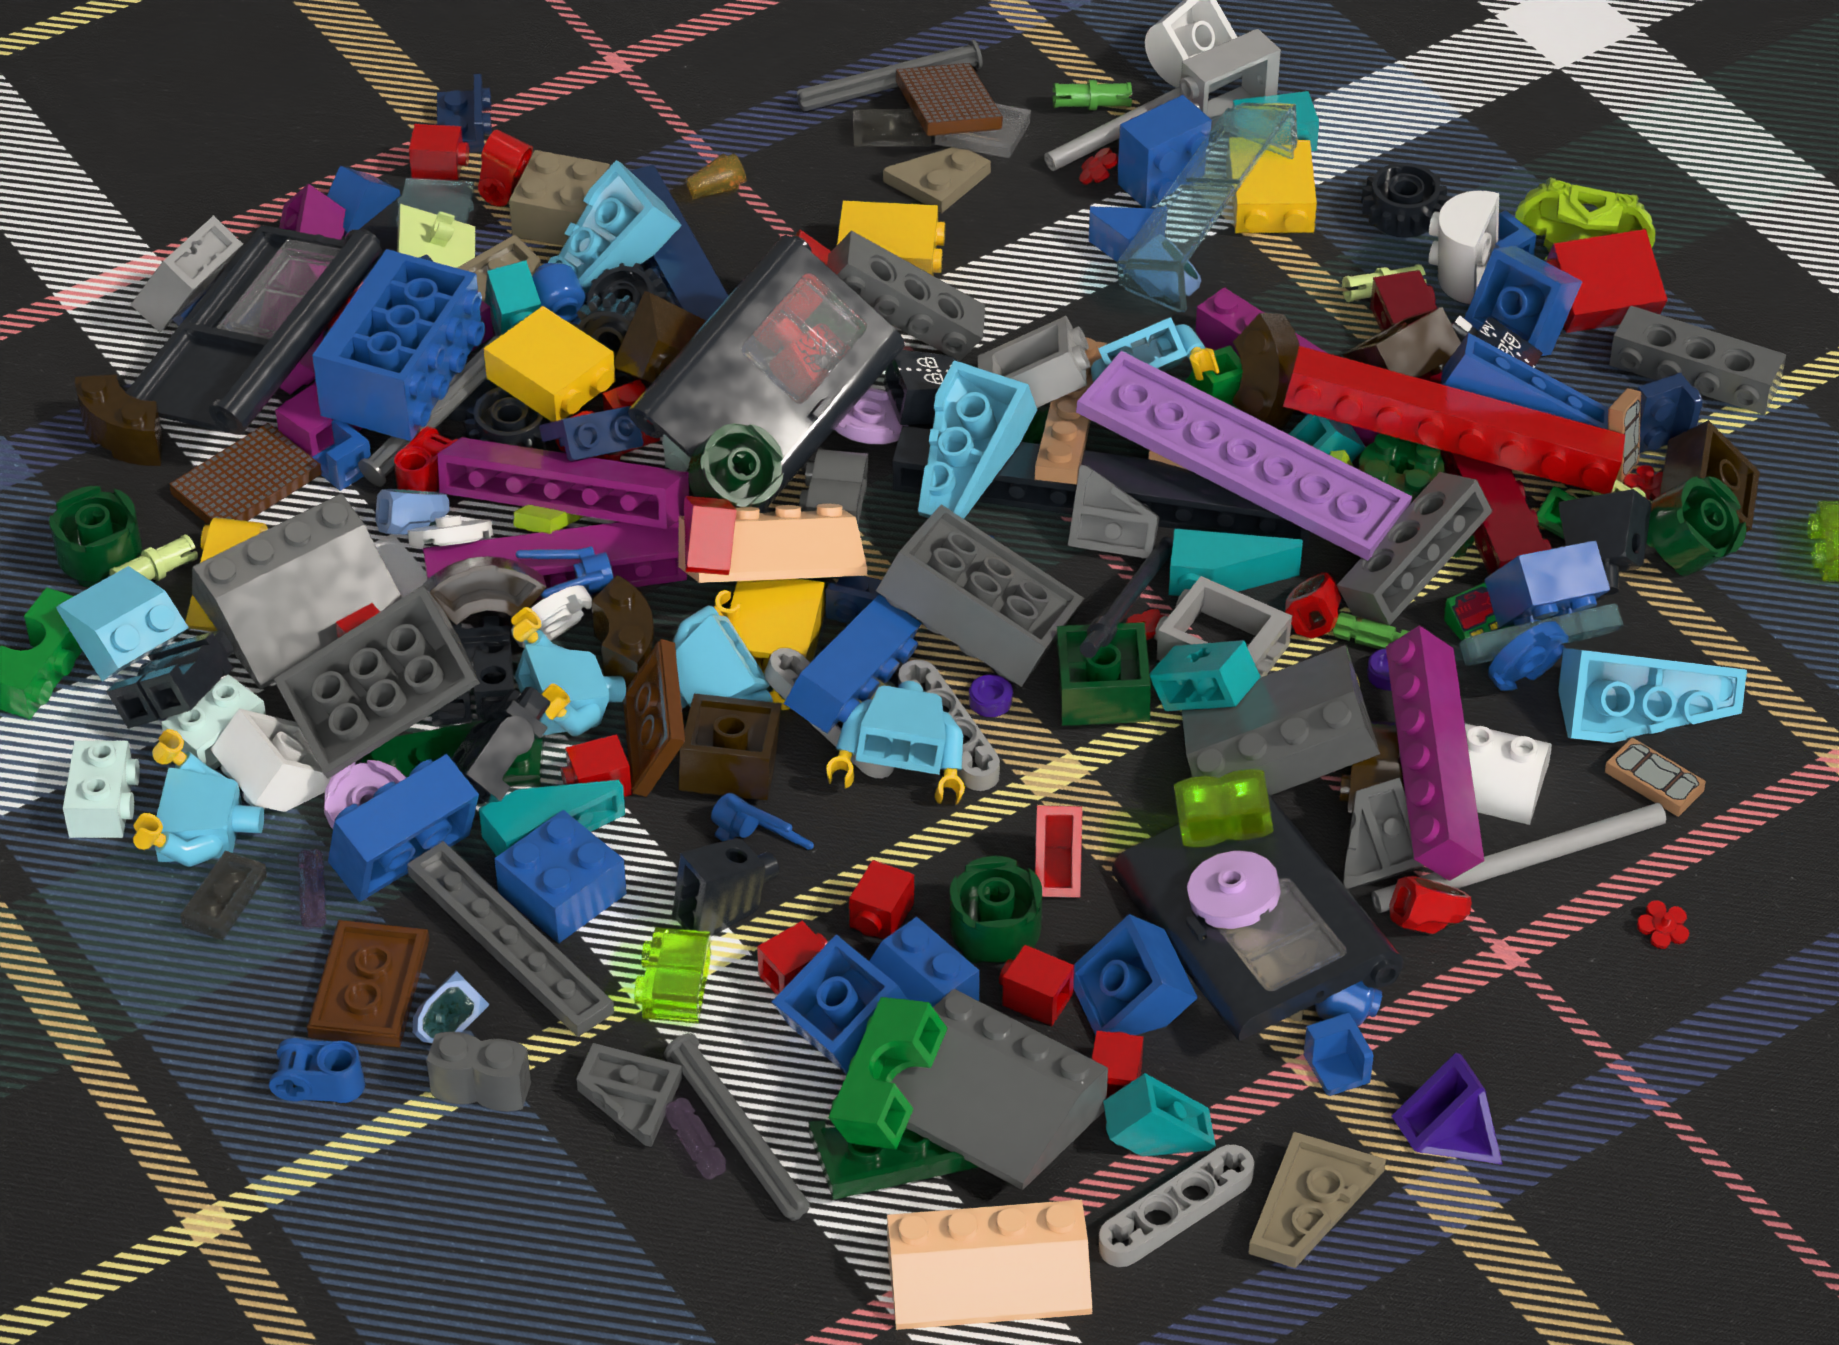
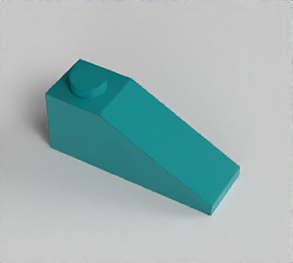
(1231, 559)
(528, 808)

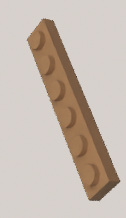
(1066, 432)

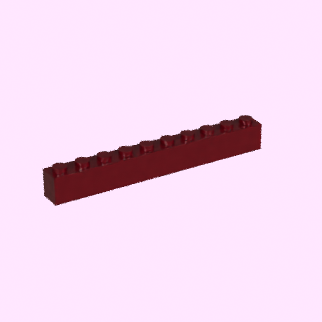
(1511, 526)

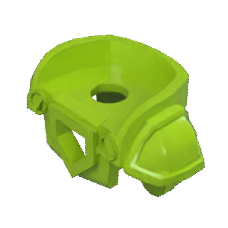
(1558, 213)

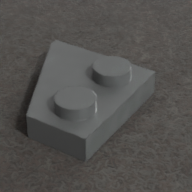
(1110, 518)
(1378, 836)
(629, 1088)

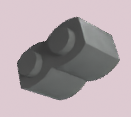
(836, 479)
(478, 1071)

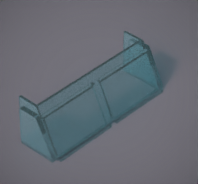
(1191, 206)

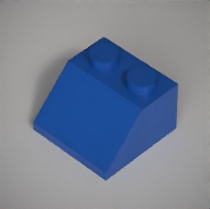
(925, 964)
(1132, 980)

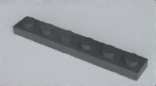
(511, 939)

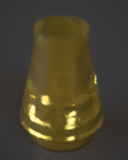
(718, 176)

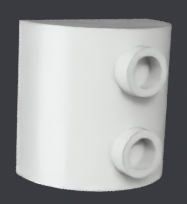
(1183, 33)
(1465, 241)
(1506, 772)

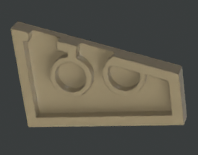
(1310, 1196)

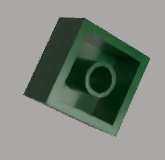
(1110, 684)

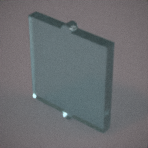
(439, 195)

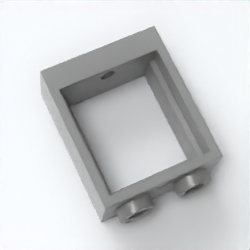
(1251, 53)
(186, 273)
(1046, 359)
(1267, 623)

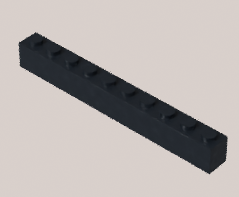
(1169, 491)

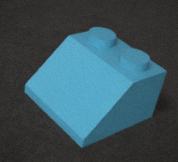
(121, 621)

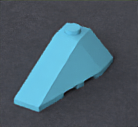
(618, 226)
(972, 436)
(1630, 696)

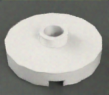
(450, 531)
(561, 611)

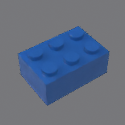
(401, 823)

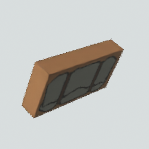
(1625, 419)
(1655, 776)

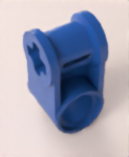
(318, 1070)

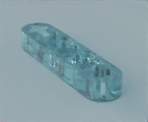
(1577, 626)

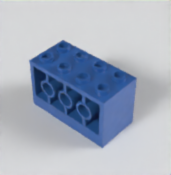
(398, 345)

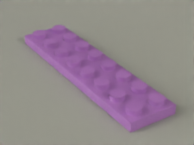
(1243, 454)

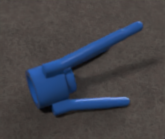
(592, 572)
(740, 819)

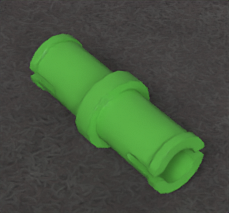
(1092, 95)

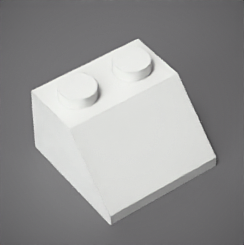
(269, 761)

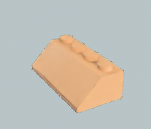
(789, 545)
(989, 1264)

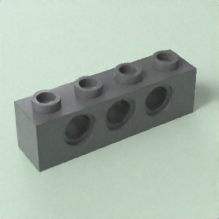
(909, 296)
(1708, 360)
(1415, 548)

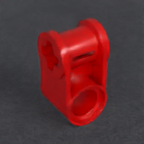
(502, 167)
(418, 462)

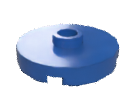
(1528, 655)

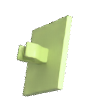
(435, 235)

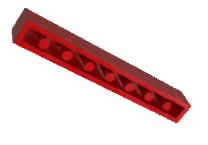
(1455, 420)

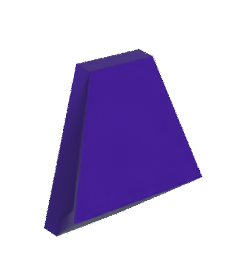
(1450, 1116)

